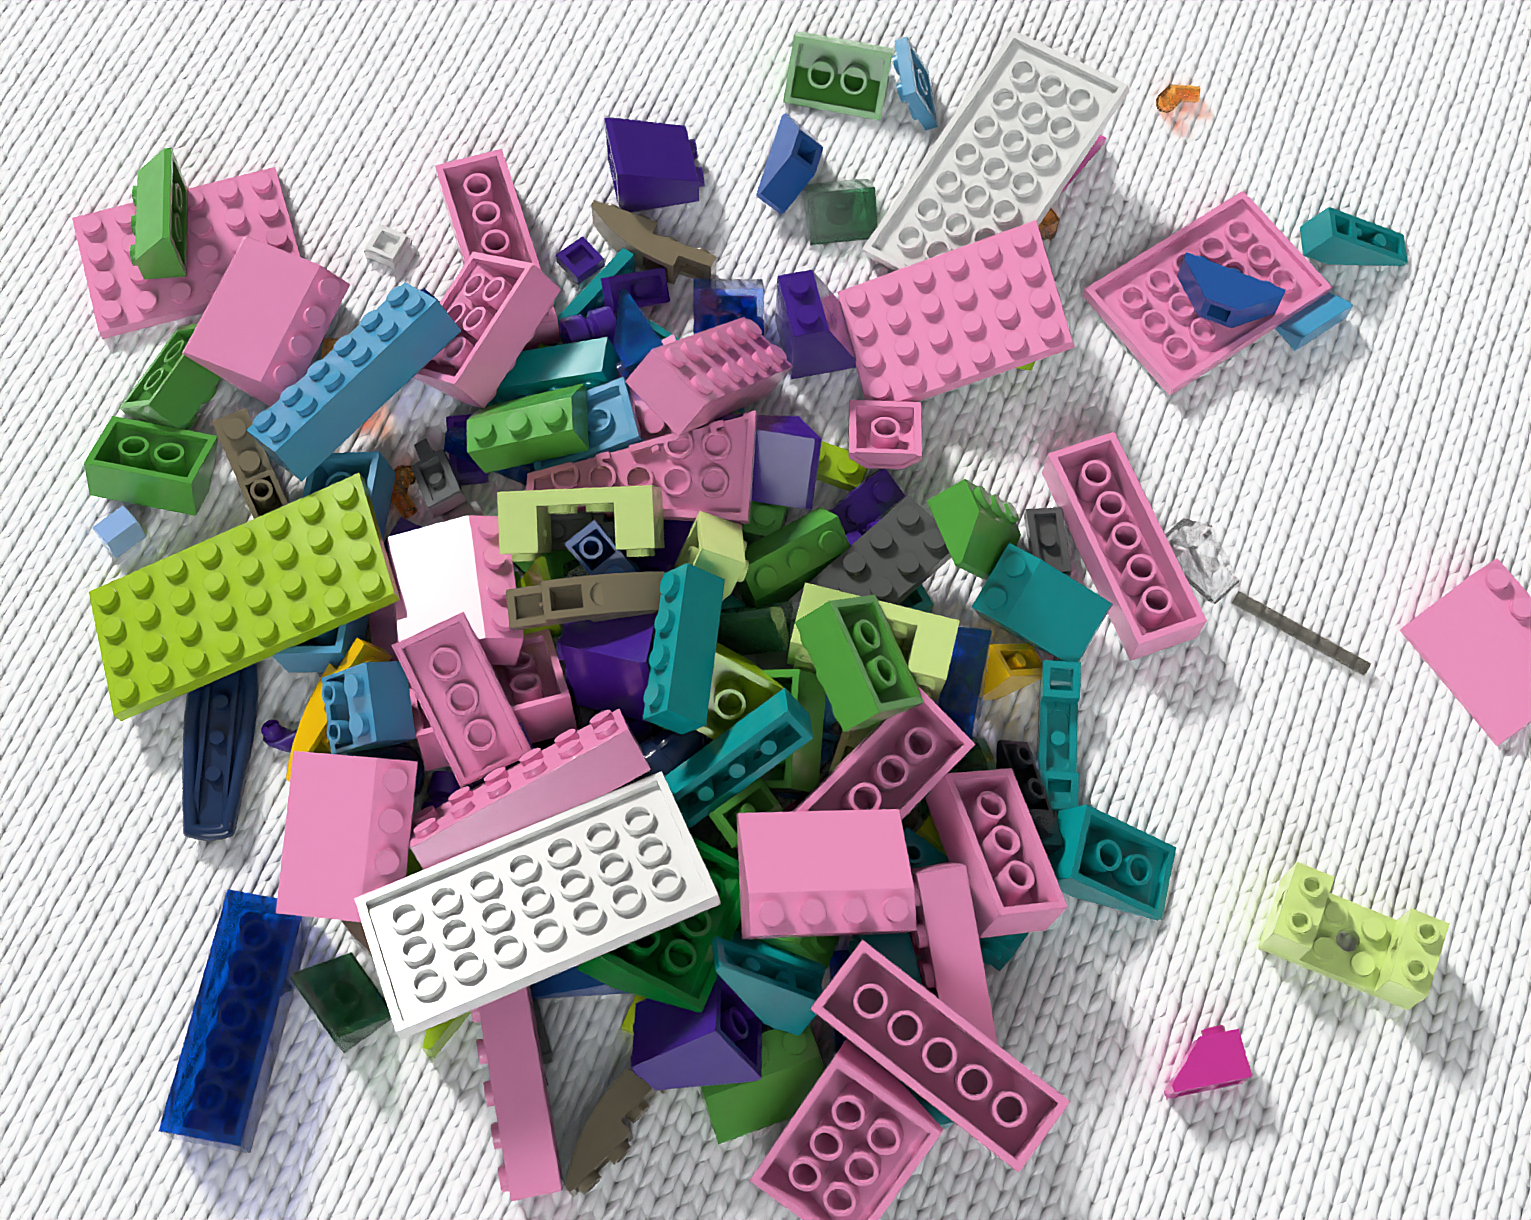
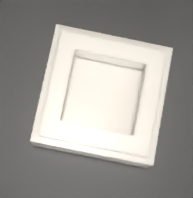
(387, 246)

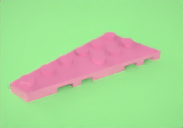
(697, 470)

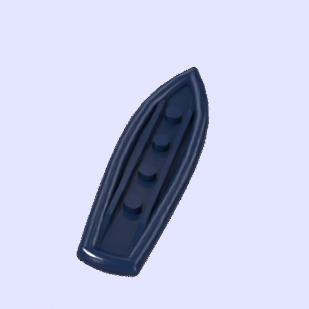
(218, 753)

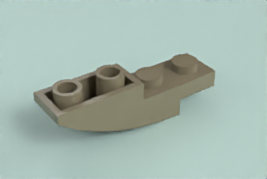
(650, 251)
(249, 464)
(583, 599)
(605, 1133)

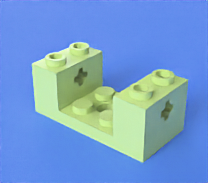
(526, 518)
(926, 634)
(1390, 955)

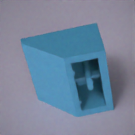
(368, 707)

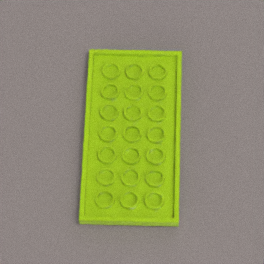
(241, 597)

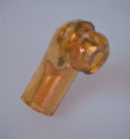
(1175, 94)
(400, 497)

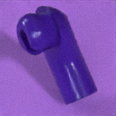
(278, 736)

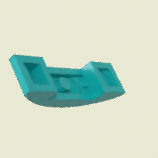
(1058, 732)

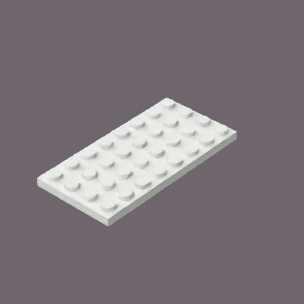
(1000, 153)
(534, 904)

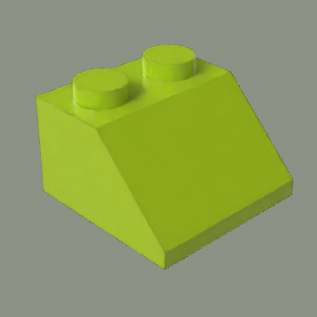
(735, 691)

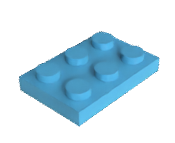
(610, 423)

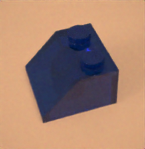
(725, 301)

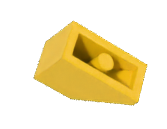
(1010, 669)

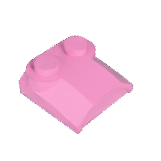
(885, 433)

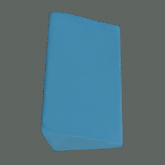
(1314, 320)

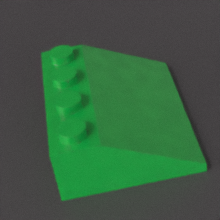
(679, 959)

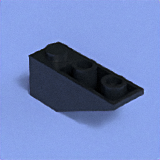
(1021, 760)

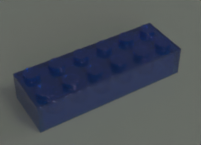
(236, 1024)

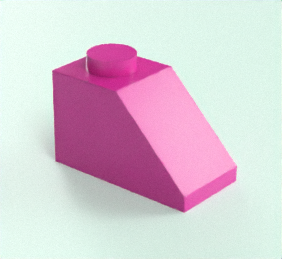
(1211, 1063)

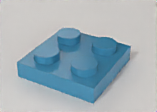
(915, 84)

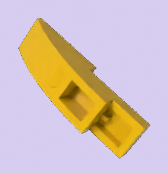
(313, 725)

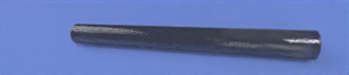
(1301, 633)

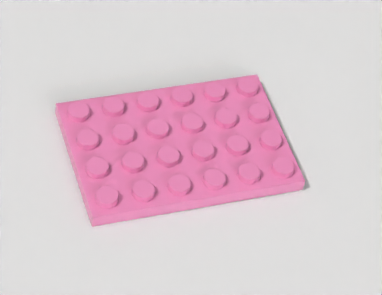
(216, 224)
(1154, 315)
(956, 317)

